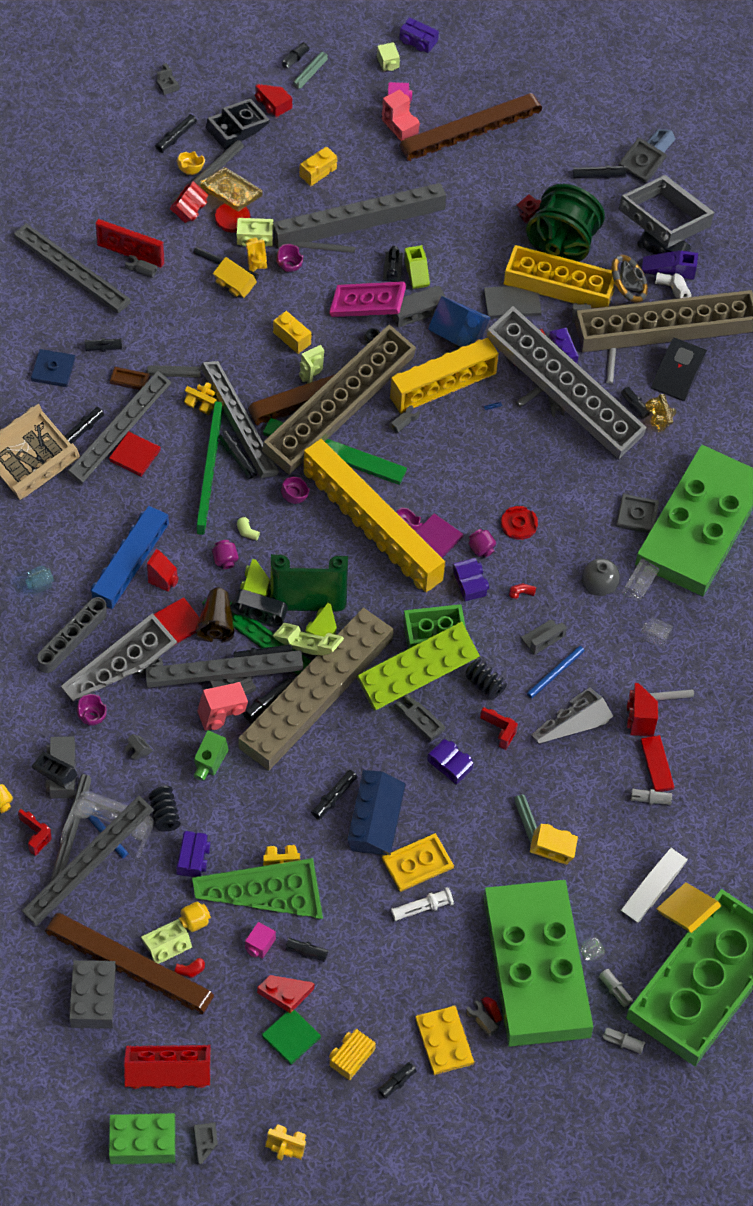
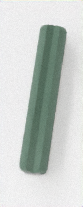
(310, 70)
(526, 815)

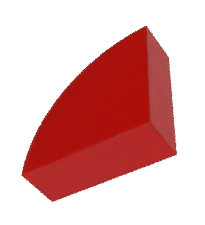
(492, 1008)

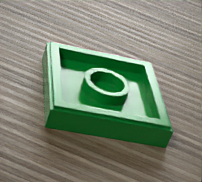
(291, 1036)

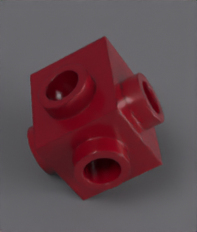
(528, 207)

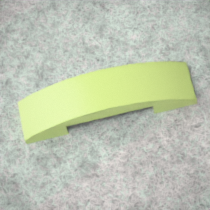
(307, 642)

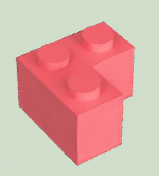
(397, 115)
(221, 702)

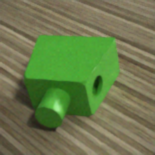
(210, 755)

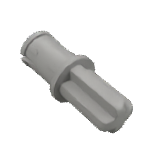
(615, 987)
(623, 1040)

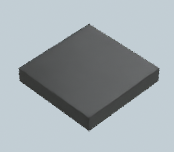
(643, 160)
(637, 513)

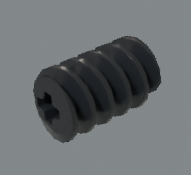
(484, 680)
(164, 809)

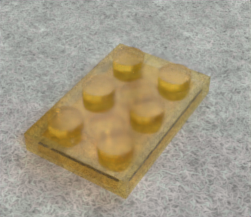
(231, 189)

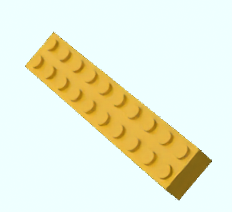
(373, 516)

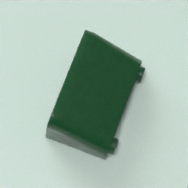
(309, 587)

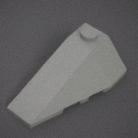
(586, 712)

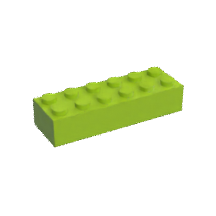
(417, 666)

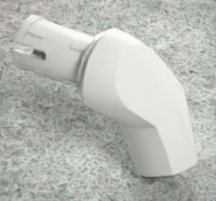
(676, 282)

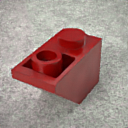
(274, 99)

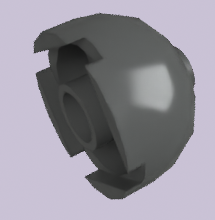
(601, 577)

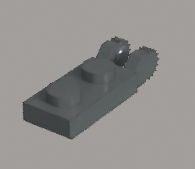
(420, 718)

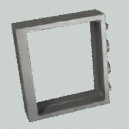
(678, 196)

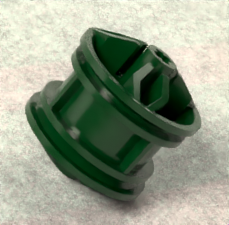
(565, 222)

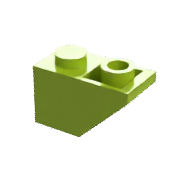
(416, 266)
(256, 579)
(323, 623)

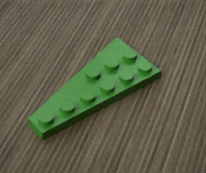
(273, 887)

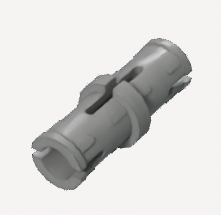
(651, 796)

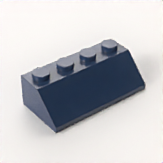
(376, 813)

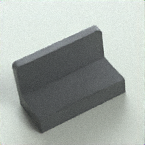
(544, 636)

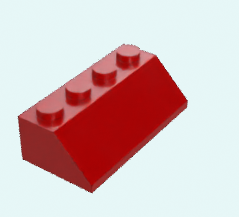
(167, 1066)

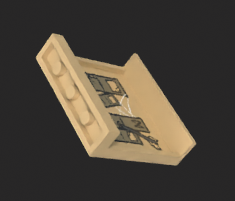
(33, 452)

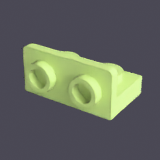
(254, 228)
(311, 363)
(167, 941)

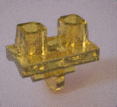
(662, 412)

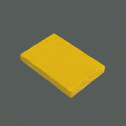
(417, 862)
(688, 907)

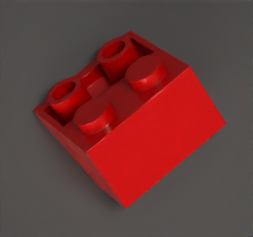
(642, 712)

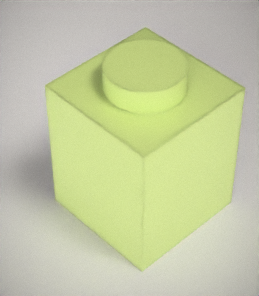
(388, 56)

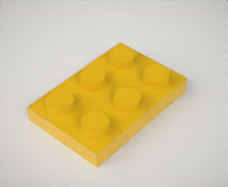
(444, 1040)

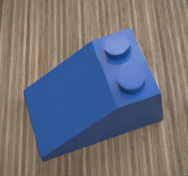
(458, 323)

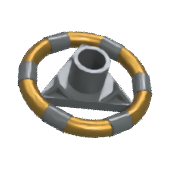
(629, 278)

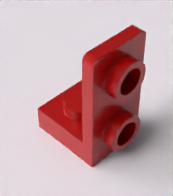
(508, 726)
(37, 841)

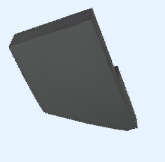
(166, 80)
(205, 1140)

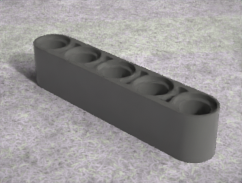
(74, 627)

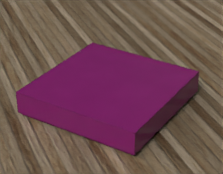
(439, 535)

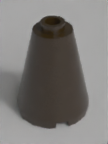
(216, 617)

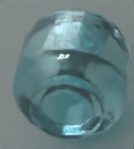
(39, 579)

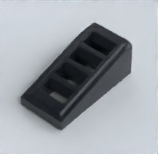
(63, 778)

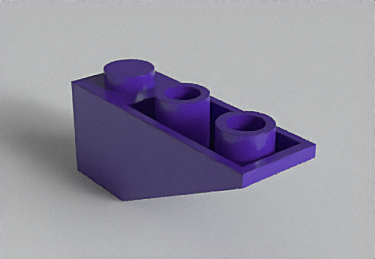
(670, 263)

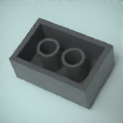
(93, 994)

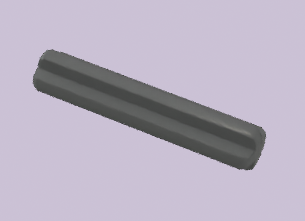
(175, 371)

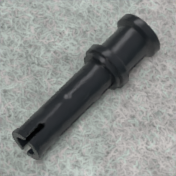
(263, 703)

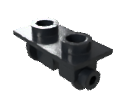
(393, 265)

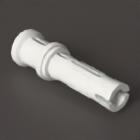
(431, 902)

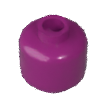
(482, 543)
(225, 554)

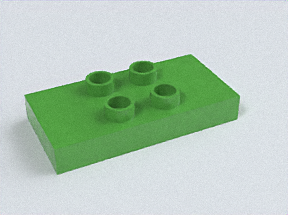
(700, 521)
(537, 963)
(700, 983)

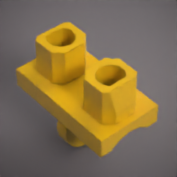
(256, 254)
(195, 395)
(272, 857)
(285, 1144)

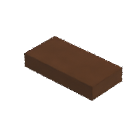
(129, 378)

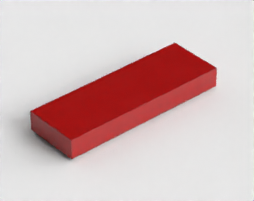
(657, 763)

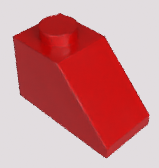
(161, 571)

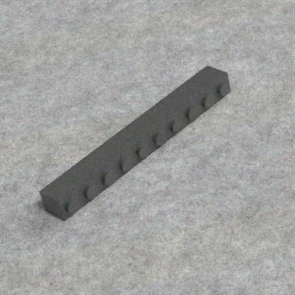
(360, 215)

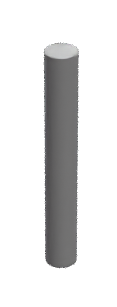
(611, 365)
(673, 694)

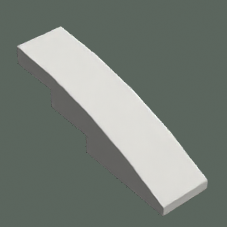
(654, 885)

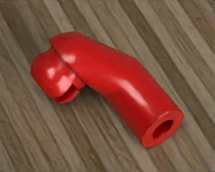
(521, 588)
(192, 969)

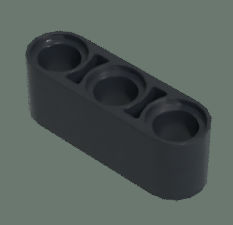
(654, 246)
(259, 607)

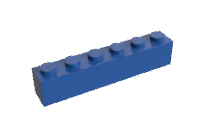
(130, 556)

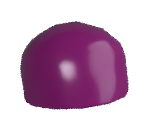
(289, 254)
(292, 487)
(410, 518)
(91, 704)

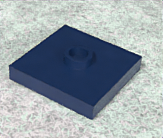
(53, 368)

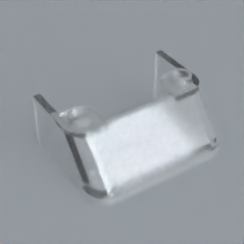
(107, 809)

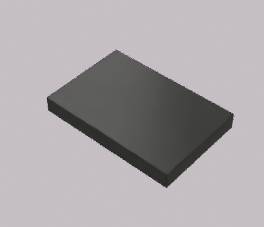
(501, 299)

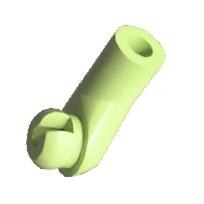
(245, 530)

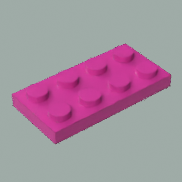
(368, 299)

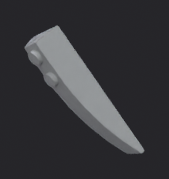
(123, 658)

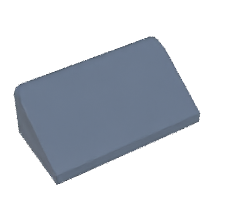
(662, 139)

